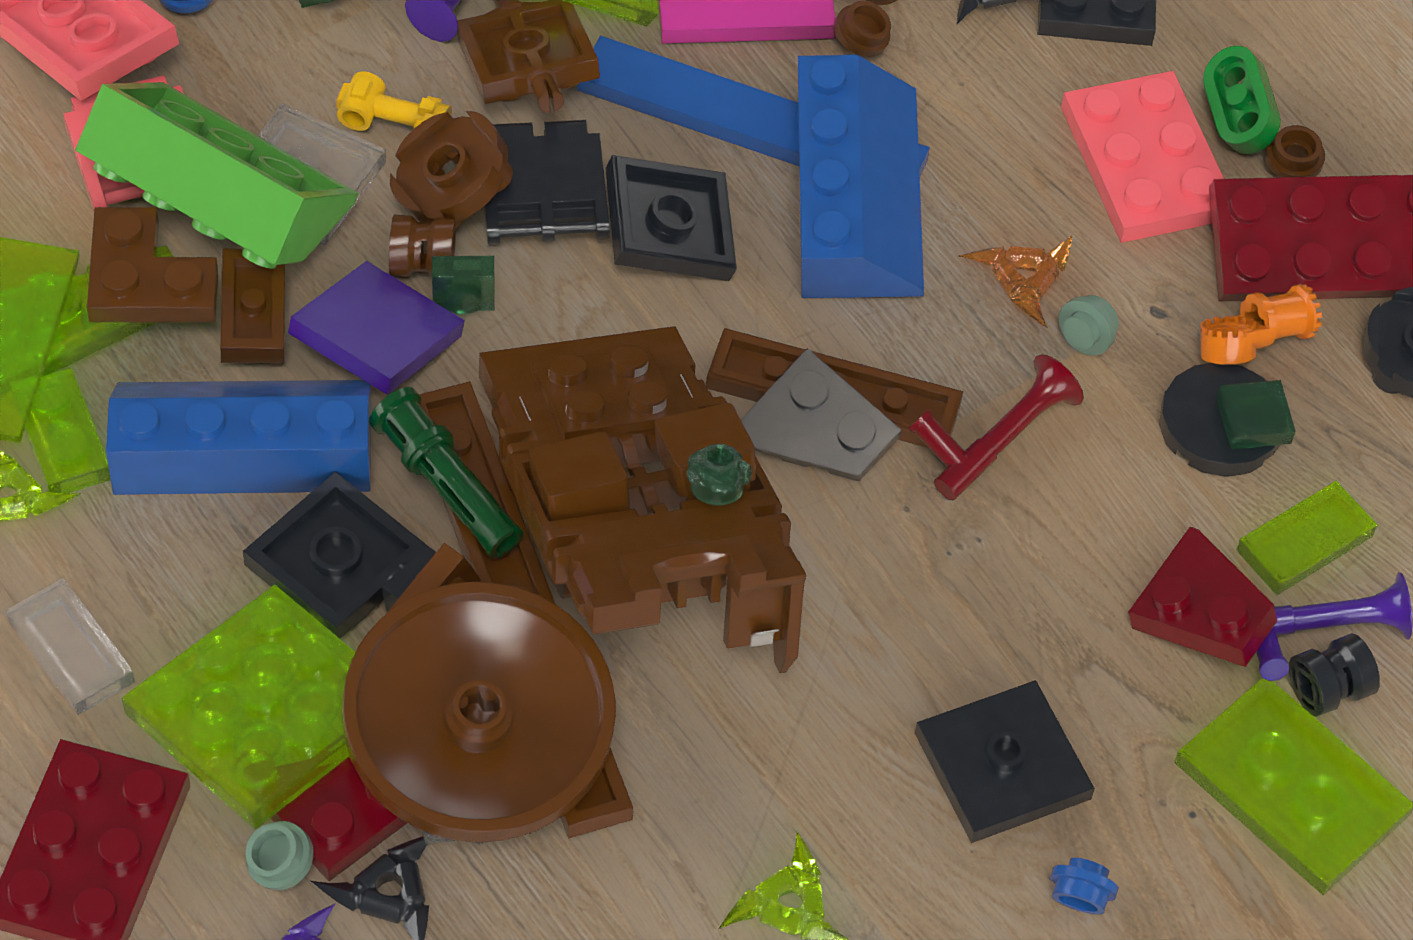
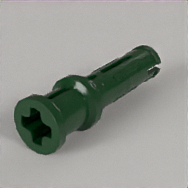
(430, 452)

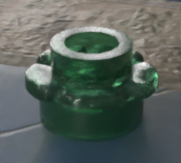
(718, 474)

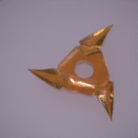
(1025, 291)

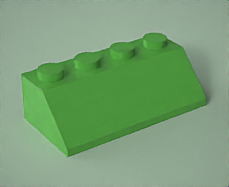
(212, 172)

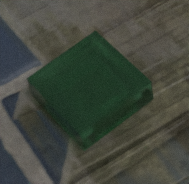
(1256, 414)

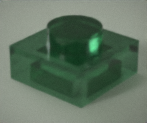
(464, 283)

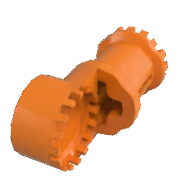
(1259, 324)

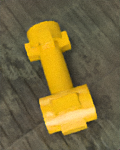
(365, 99)

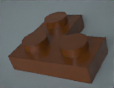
(137, 285)

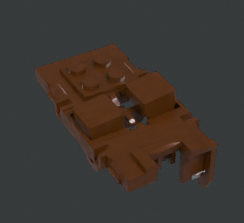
(627, 399)

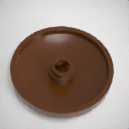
(478, 711)

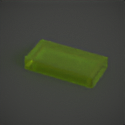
(1306, 537)

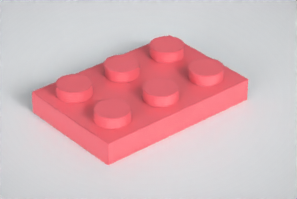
(86, 39)
(1144, 154)

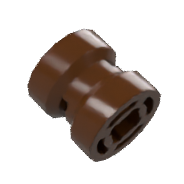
(408, 241)

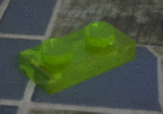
(65, 436)

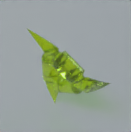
(29, 495)
(798, 879)

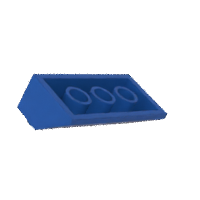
(858, 180)
(238, 436)

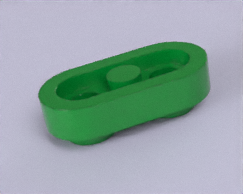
(1245, 111)

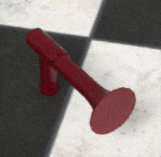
(1052, 385)

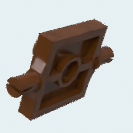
(528, 51)

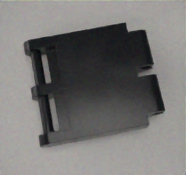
(553, 184)

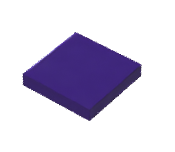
(376, 327)

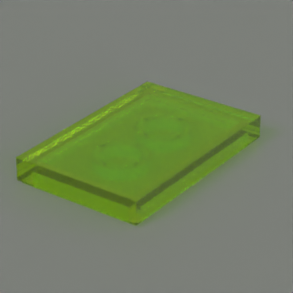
(1294, 784)

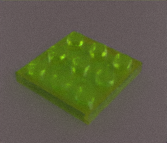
(252, 706)

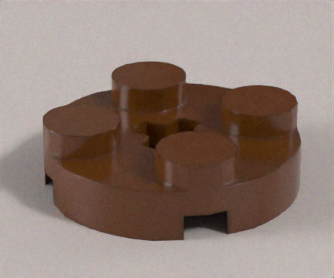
(479, 171)

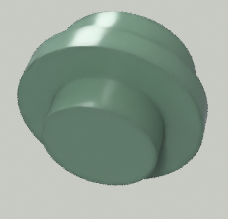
(1089, 324)
(279, 855)

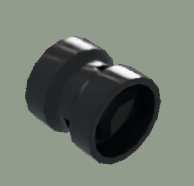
(1335, 674)

